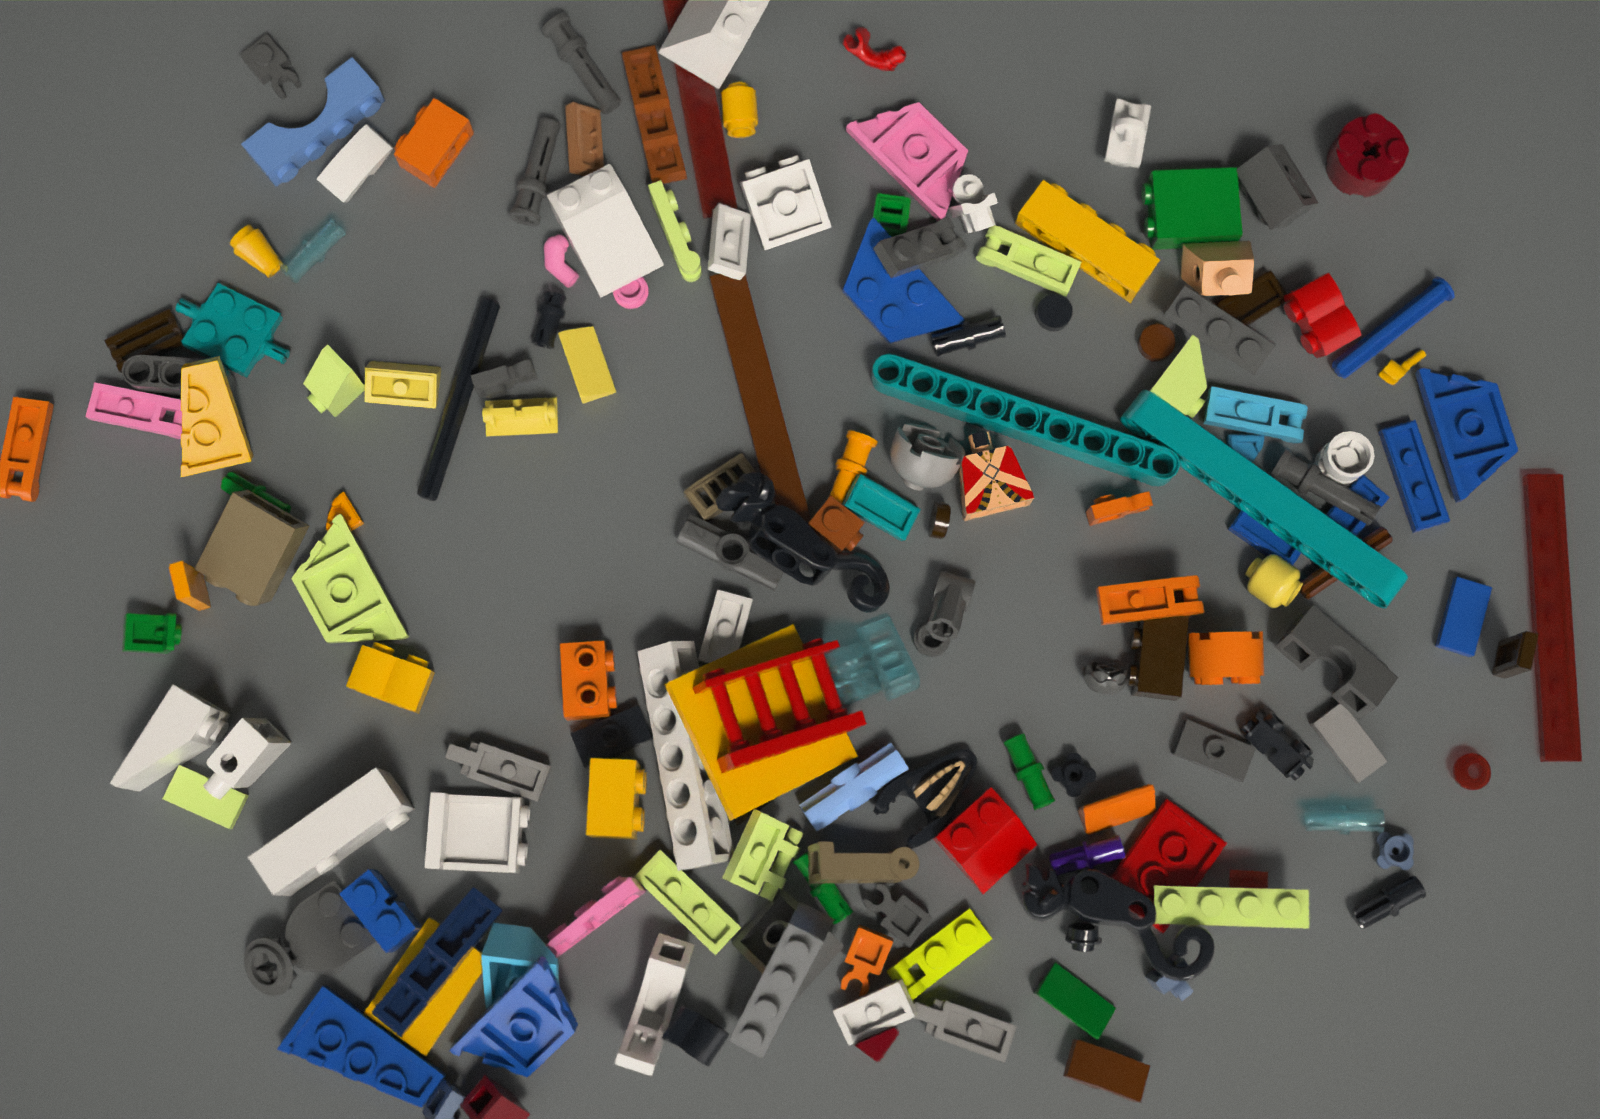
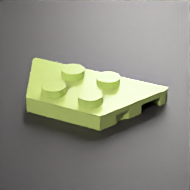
(345, 591)

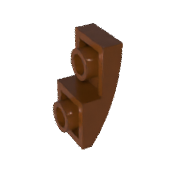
(1106, 1070)

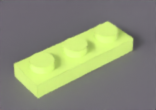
(687, 902)

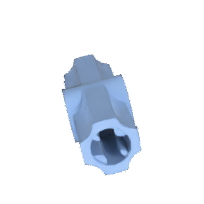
(853, 787)

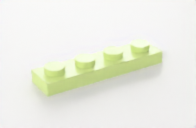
(1232, 906)

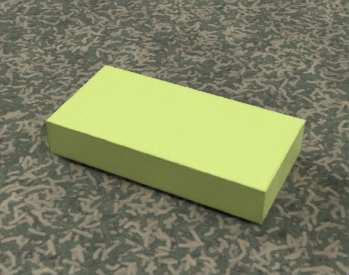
(189, 793)

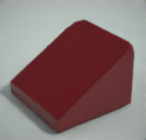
(878, 1044)

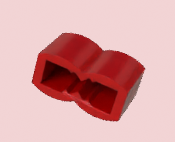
(1321, 316)

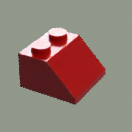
(986, 840)

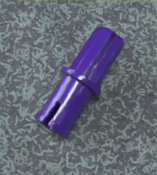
(1087, 855)

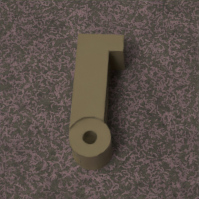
(860, 867)

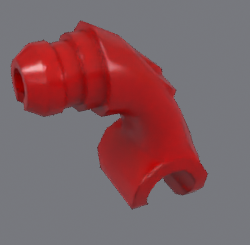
(882, 60)

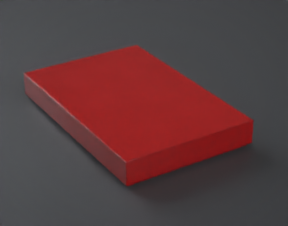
(1168, 853)

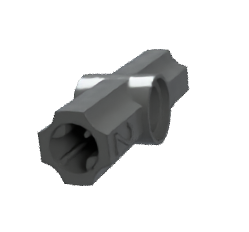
(710, 542)

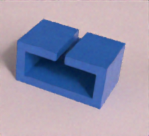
(387, 923)

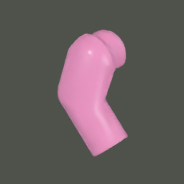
(555, 260)

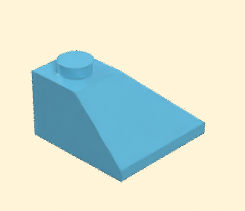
(508, 955)

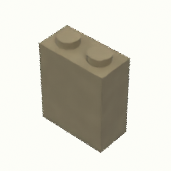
(251, 548)

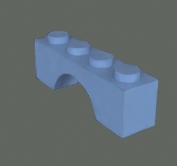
(284, 150)

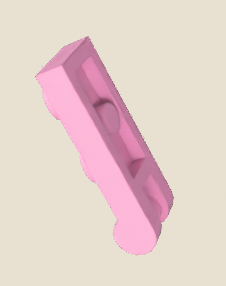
(134, 410)

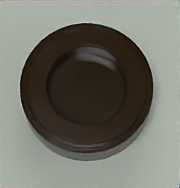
(939, 520)

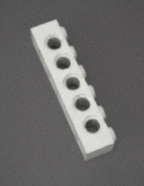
(692, 805)

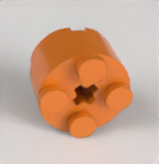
(1226, 655)

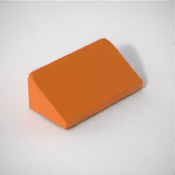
(1118, 809)

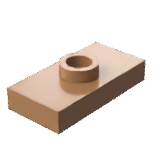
(584, 139)

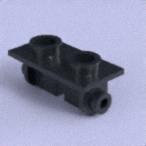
(1290, 753)

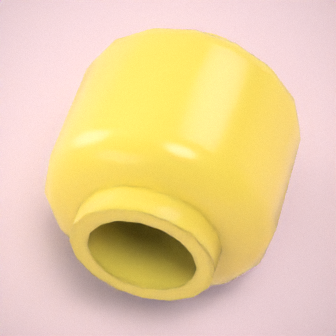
(1273, 581)

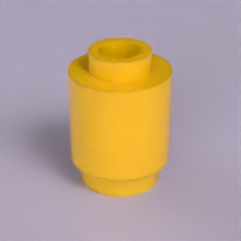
(739, 110)

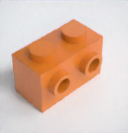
(586, 680)

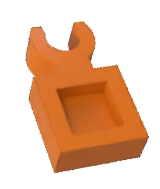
(1108, 508)
(867, 954)

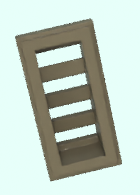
(692, 492)

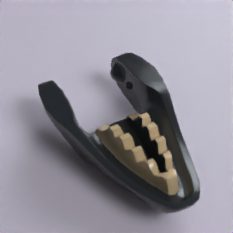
(934, 789)

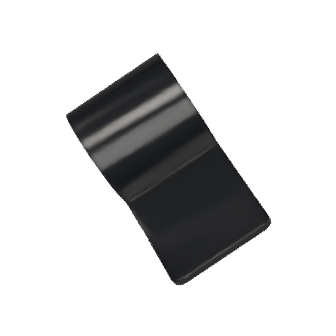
(696, 1035)

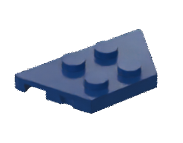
(896, 305)
(1468, 428)
(521, 1024)

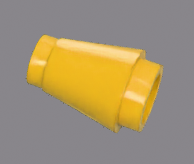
(255, 250)

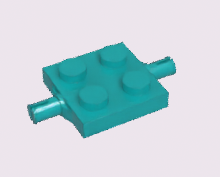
(233, 329)

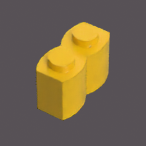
(391, 678)

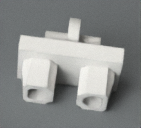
(1127, 134)
(972, 206)

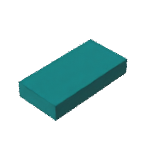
(881, 507)

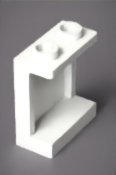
(476, 833)

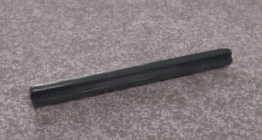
(458, 399)

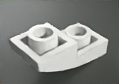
(355, 163)

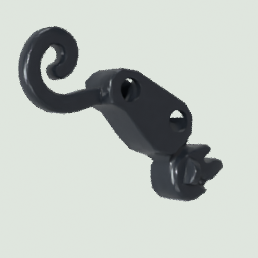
(796, 543)
(1110, 907)

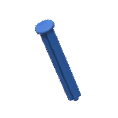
(1393, 327)

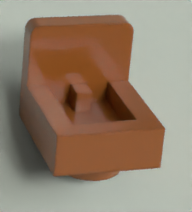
(837, 525)

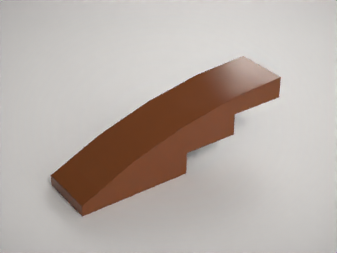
(654, 115)

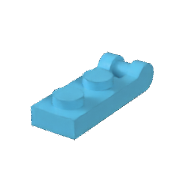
(1254, 414)

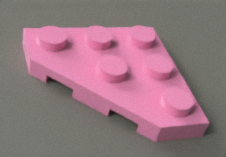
(594, 913)

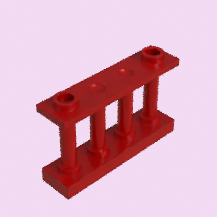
(773, 740)

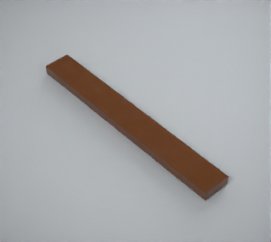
(758, 391)

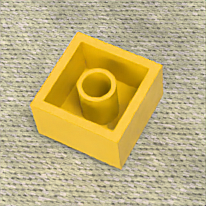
(614, 799)

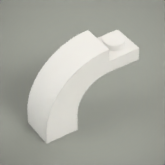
(655, 1004)

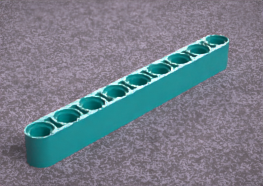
(1042, 418)
(1266, 500)

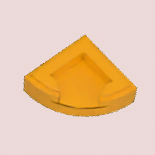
(344, 506)

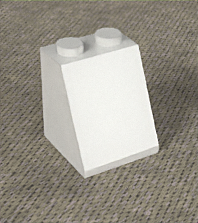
(712, 36)

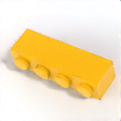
(1082, 235)

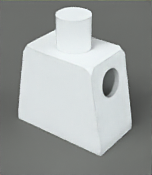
(244, 755)

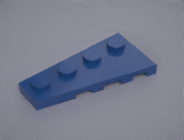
(349, 1042)

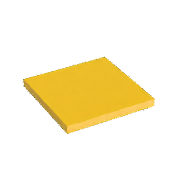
(770, 778)

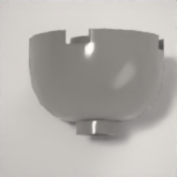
(923, 457)

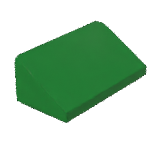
(1075, 1001)

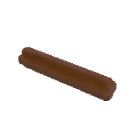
(1322, 579)

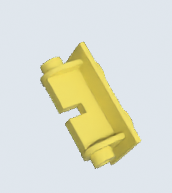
(520, 416)

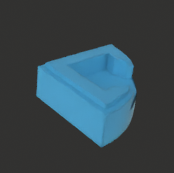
(1246, 445)

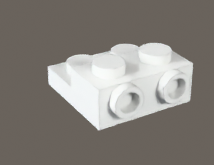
(785, 202)

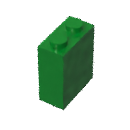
(1192, 207)

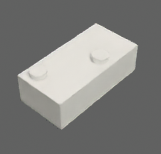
(332, 832)

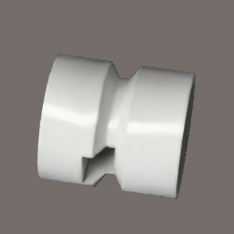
(1350, 453)

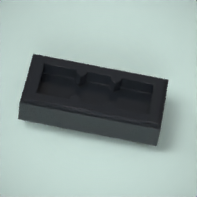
(612, 735)

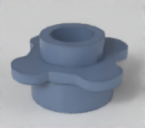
(1403, 858)

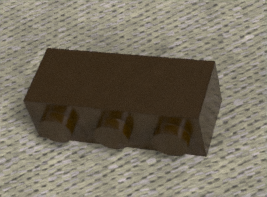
(1159, 656)

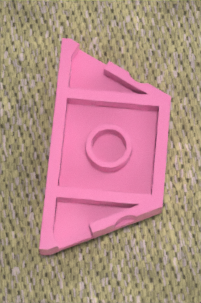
(915, 153)

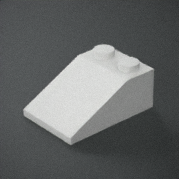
(604, 230)
(175, 734)

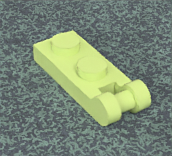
(676, 233)
(1029, 260)

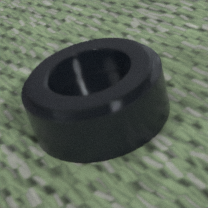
(1054, 312)

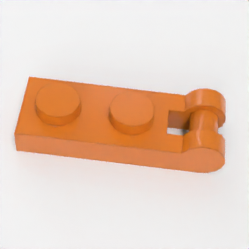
(24, 447)
(1148, 600)

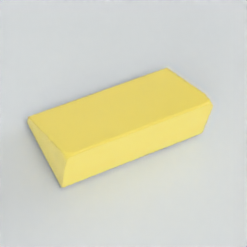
(587, 363)
(402, 384)

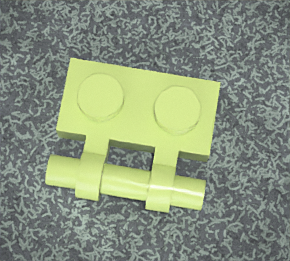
(757, 851)

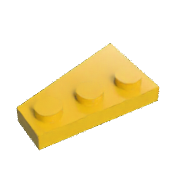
(210, 420)

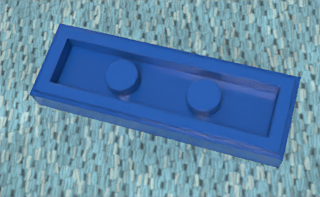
(1414, 476)

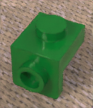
(150, 633)

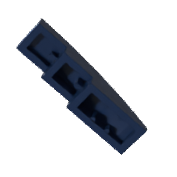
(437, 961)

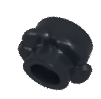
(1083, 936)

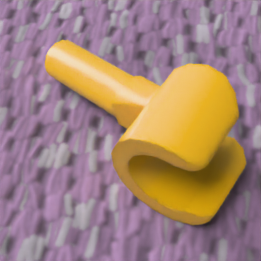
(1394, 372)

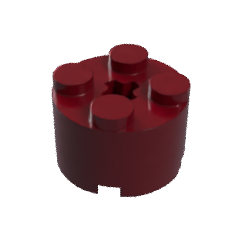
(1366, 155)

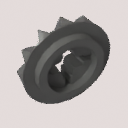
(266, 978)

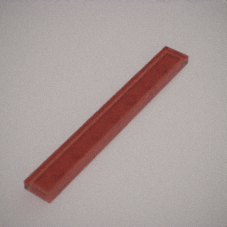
(703, 131)
(1552, 618)

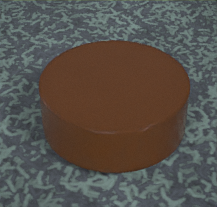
(1156, 342)

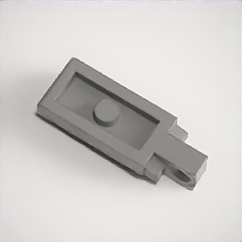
(501, 769)
(967, 1028)

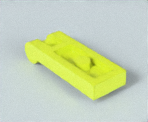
(941, 952)

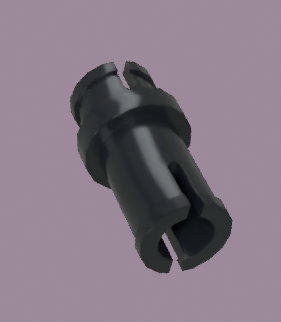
(548, 321)

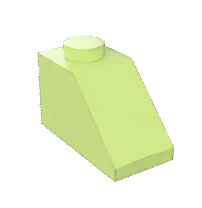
(1184, 380)
(332, 383)

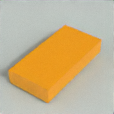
(189, 586)

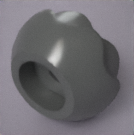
(1105, 677)

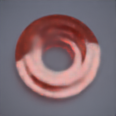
(1461, 774)

